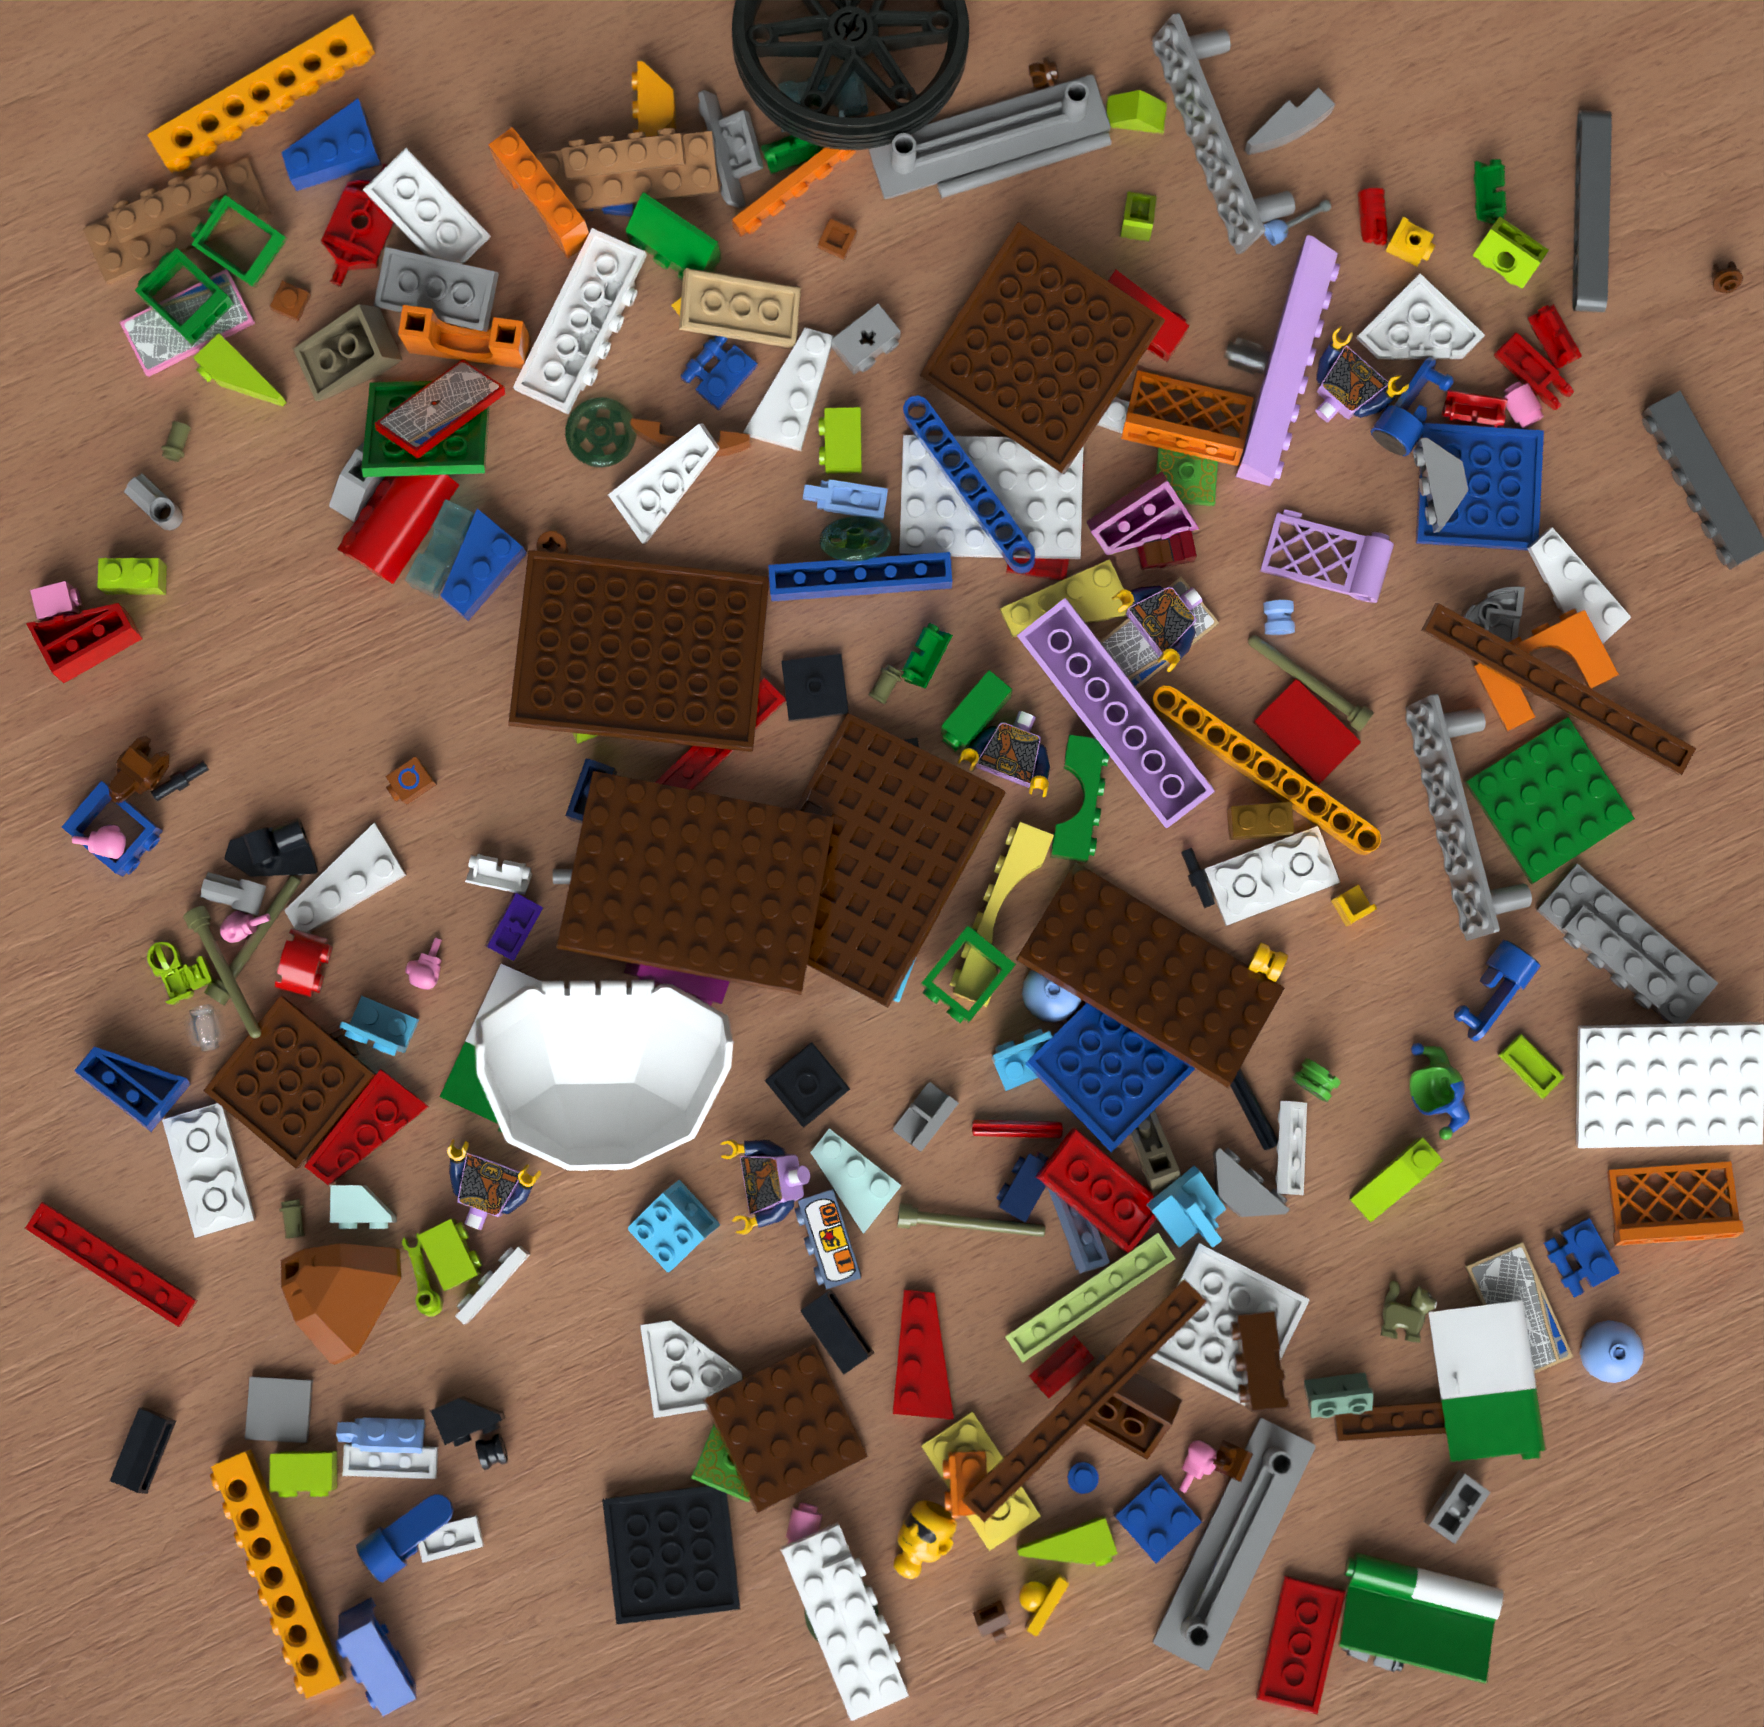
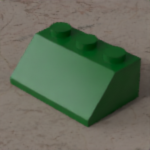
(671, 238)

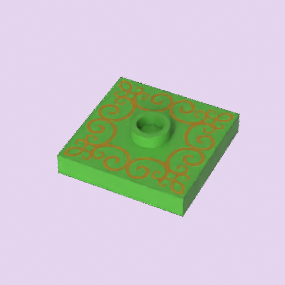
(1190, 476)
(717, 1469)

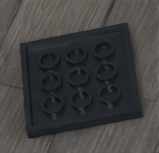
(671, 1554)

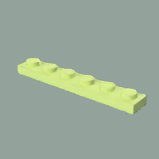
(1090, 1297)

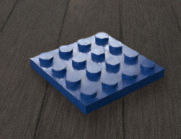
(1502, 485)
(1107, 1074)

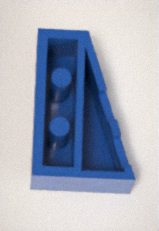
(132, 1086)

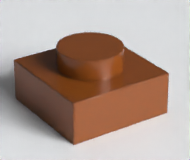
(837, 239)
(290, 301)

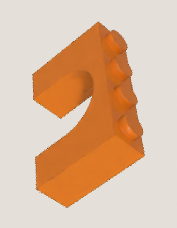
(525, 171)
(427, 335)
(1573, 636)

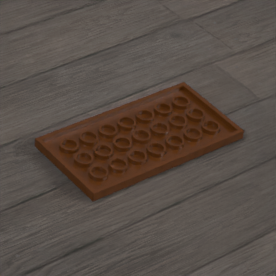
(1150, 974)

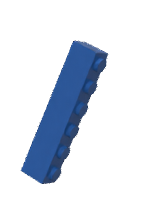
(863, 577)

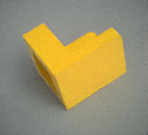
(1352, 905)

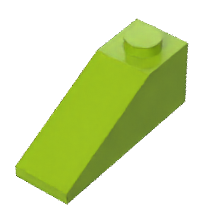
(232, 371)
(1396, 1179)
(1080, 1544)

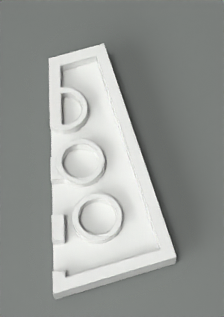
(353, 877)

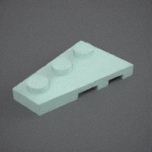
(854, 1178)

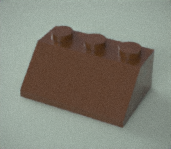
(1136, 1415)

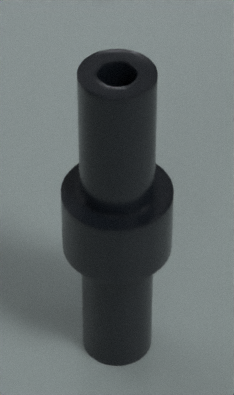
(179, 780)
(1198, 878)

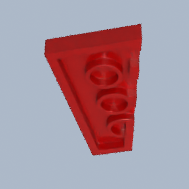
(368, 1123)
(921, 1365)

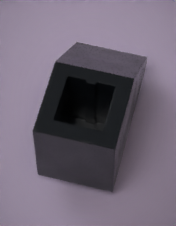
(463, 1417)

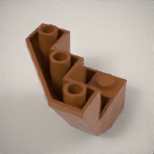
(339, 1293)

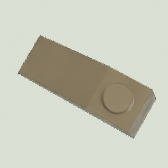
(1155, 1154)

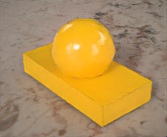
(1042, 1601)

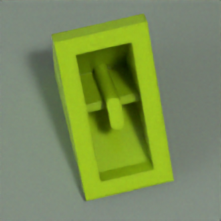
(1136, 112)
(1138, 216)

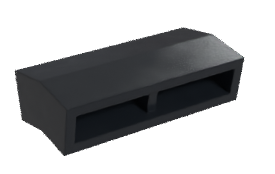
(837, 1332)
(142, 1450)

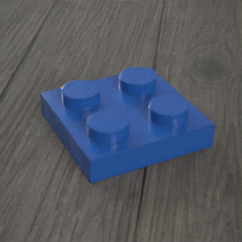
(1157, 1518)

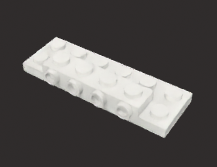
(582, 322)
(845, 1621)

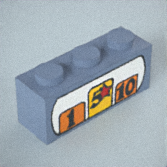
(828, 1239)

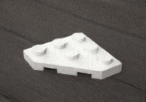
(1420, 326)
(682, 1369)

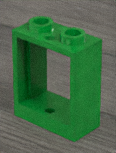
(265, 258)
(204, 317)
(989, 952)

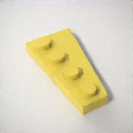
(1087, 592)

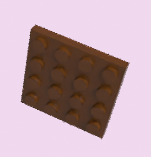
(289, 1082)
(785, 1428)

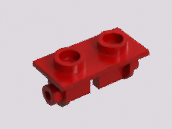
(1554, 336)
(1475, 408)
(1061, 1367)

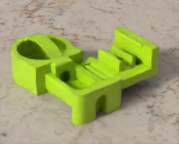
(181, 979)

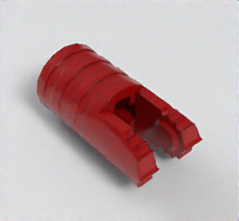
(1373, 215)

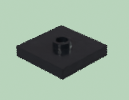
(815, 687)
(807, 1085)

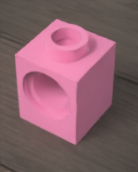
(55, 601)

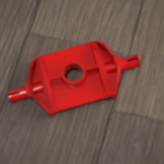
(351, 246)

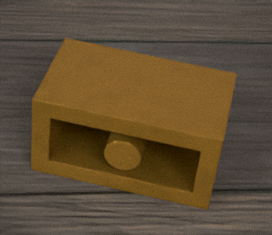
(1260, 821)

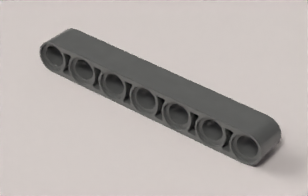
(1592, 211)

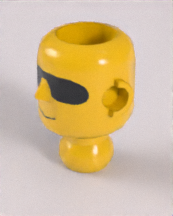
(923, 1537)

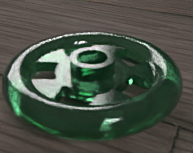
(575, 436)
(855, 540)

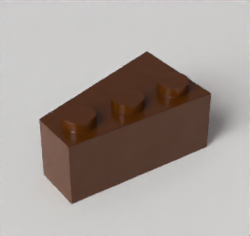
(1259, 1361)

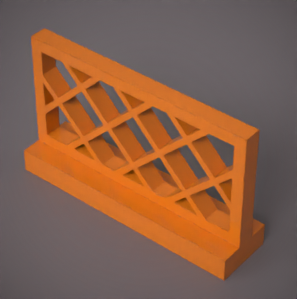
(1183, 436)
(1676, 1230)

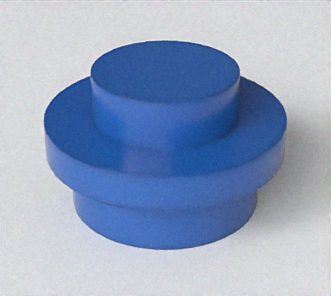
(1083, 1478)

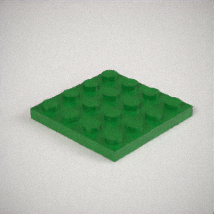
(457, 454)
(1549, 800)

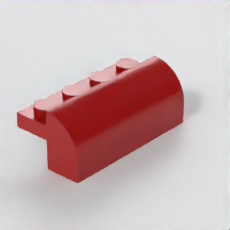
(396, 522)

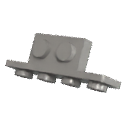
(734, 147)

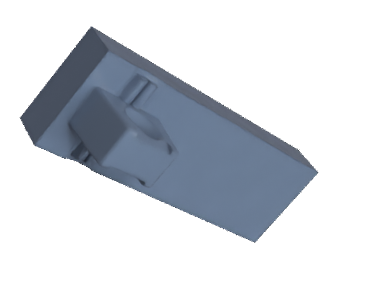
(1082, 1237)

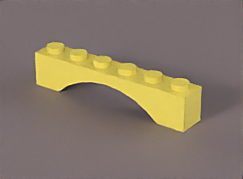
(1024, 856)

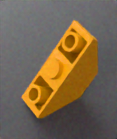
(655, 101)

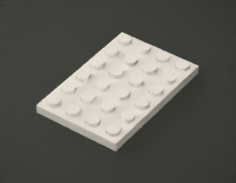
(1033, 493)
(1670, 1085)

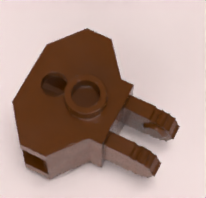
(137, 771)

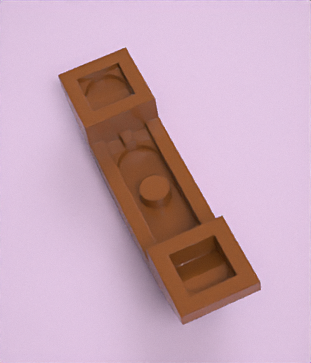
(652, 433)

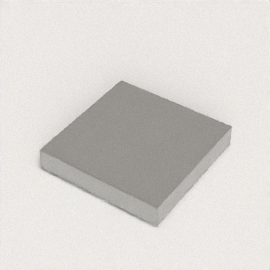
(278, 1409)

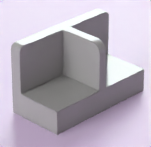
(925, 1116)

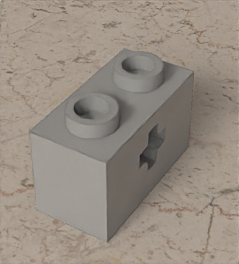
(874, 325)
(1456, 1507)

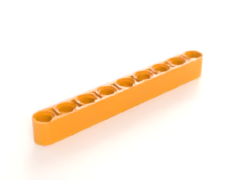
(1280, 774)

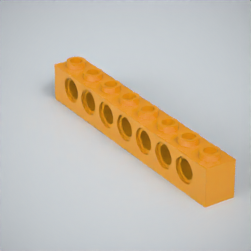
(269, 79)
(293, 1582)

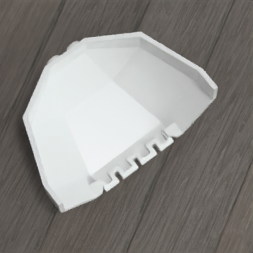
(601, 1070)

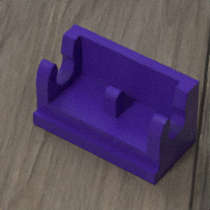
(514, 926)

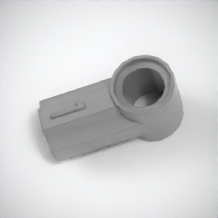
(153, 502)
(241, 894)

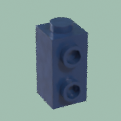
(1025, 1190)

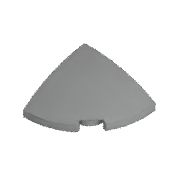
(1499, 612)

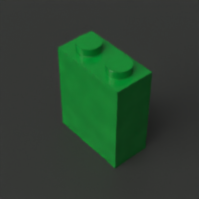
(975, 712)

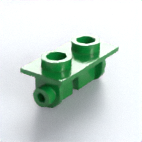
(788, 153)
(1489, 203)
(921, 666)

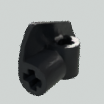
(273, 851)

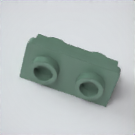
(1338, 1395)

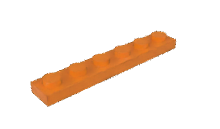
(793, 185)

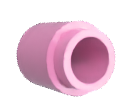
(1523, 404)
(803, 1522)

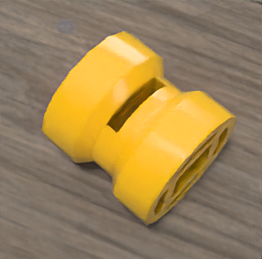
(1261, 959)

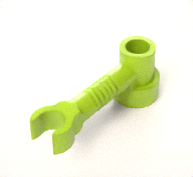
(436, 1302)

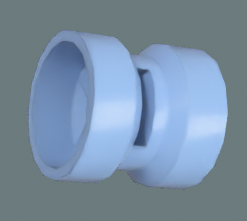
(1279, 617)

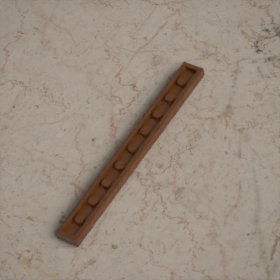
(1558, 689)
(1084, 1400)

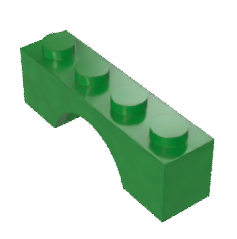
(1074, 837)

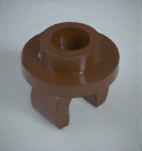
(1043, 73)
(1727, 279)

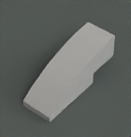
(1291, 123)

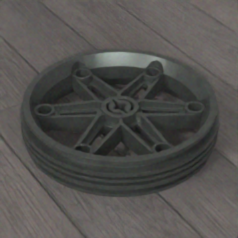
(845, 132)

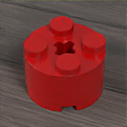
(302, 963)

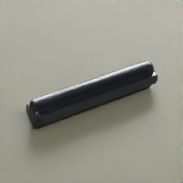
(1253, 1111)

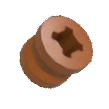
(553, 538)

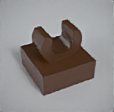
(1232, 1460)
(992, 1620)

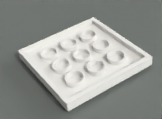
(1205, 1344)

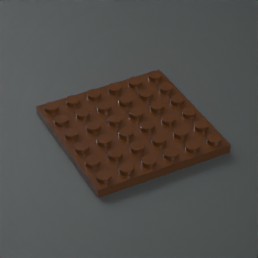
(1042, 347)

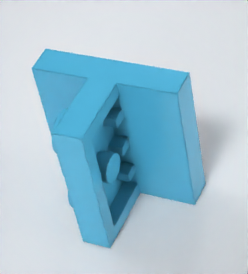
(1188, 1209)

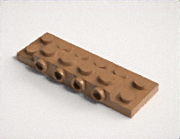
(624, 169)
(164, 220)

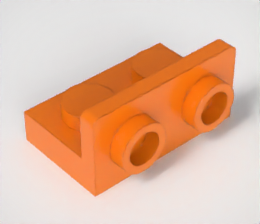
(965, 1471)

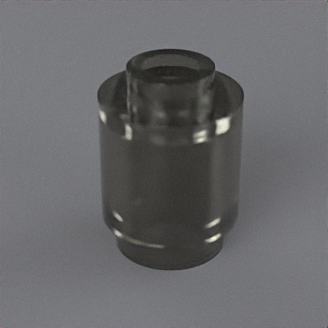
(1247, 356)

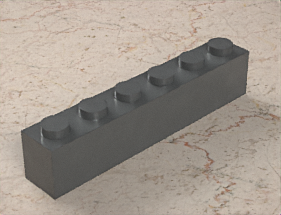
(1704, 480)

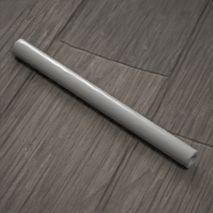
(1024, 164)

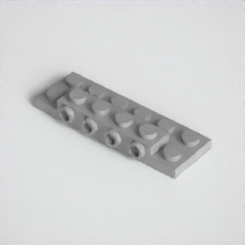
(1626, 947)

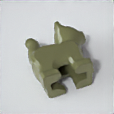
(1408, 1317)

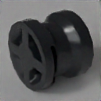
(491, 1451)

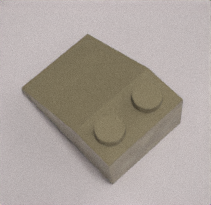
(347, 352)

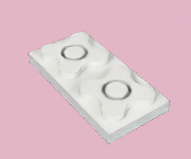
(426, 210)
(1271, 876)
(208, 1170)

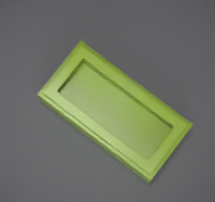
(1531, 1066)

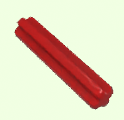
(1014, 1128)

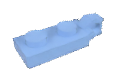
(848, 498)
(383, 1434)

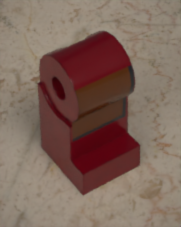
(1167, 552)

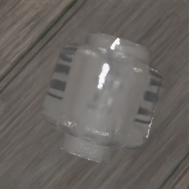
(205, 1027)

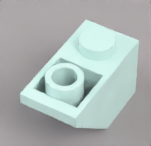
(358, 1205)

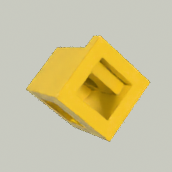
(1403, 249)

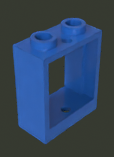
(89, 811)

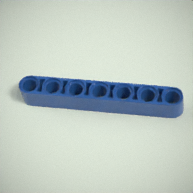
(964, 470)

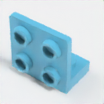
(383, 1025)
(1011, 1059)
(673, 1226)

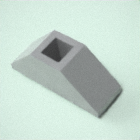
(1441, 481)
(353, 489)
(1243, 1189)

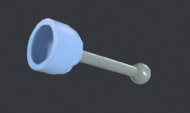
(1277, 229)

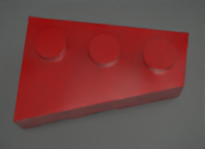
(1172, 330)
(84, 639)

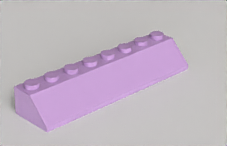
(1287, 363)
(1116, 713)

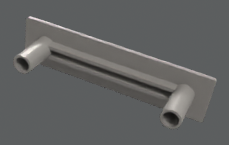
(1204, 126)
(990, 136)
(1454, 827)
(1233, 1545)

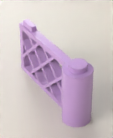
(1366, 567)

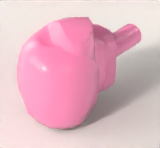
(105, 842)
(239, 925)
(425, 971)
(1198, 1462)

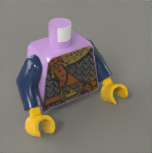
(1351, 384)
(1162, 619)
(1011, 753)
(770, 1181)
(487, 1185)

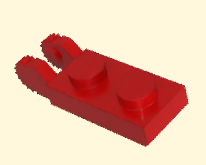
(1533, 369)

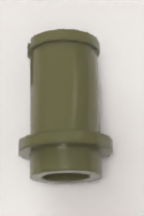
(176, 441)
(885, 683)
(292, 1218)

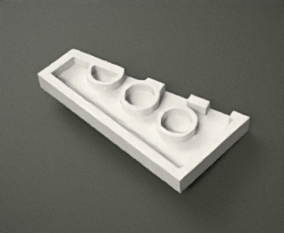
(791, 398)
(660, 484)
(1576, 585)

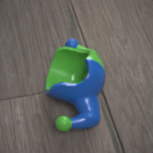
(1439, 1089)

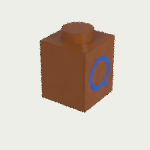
(409, 781)

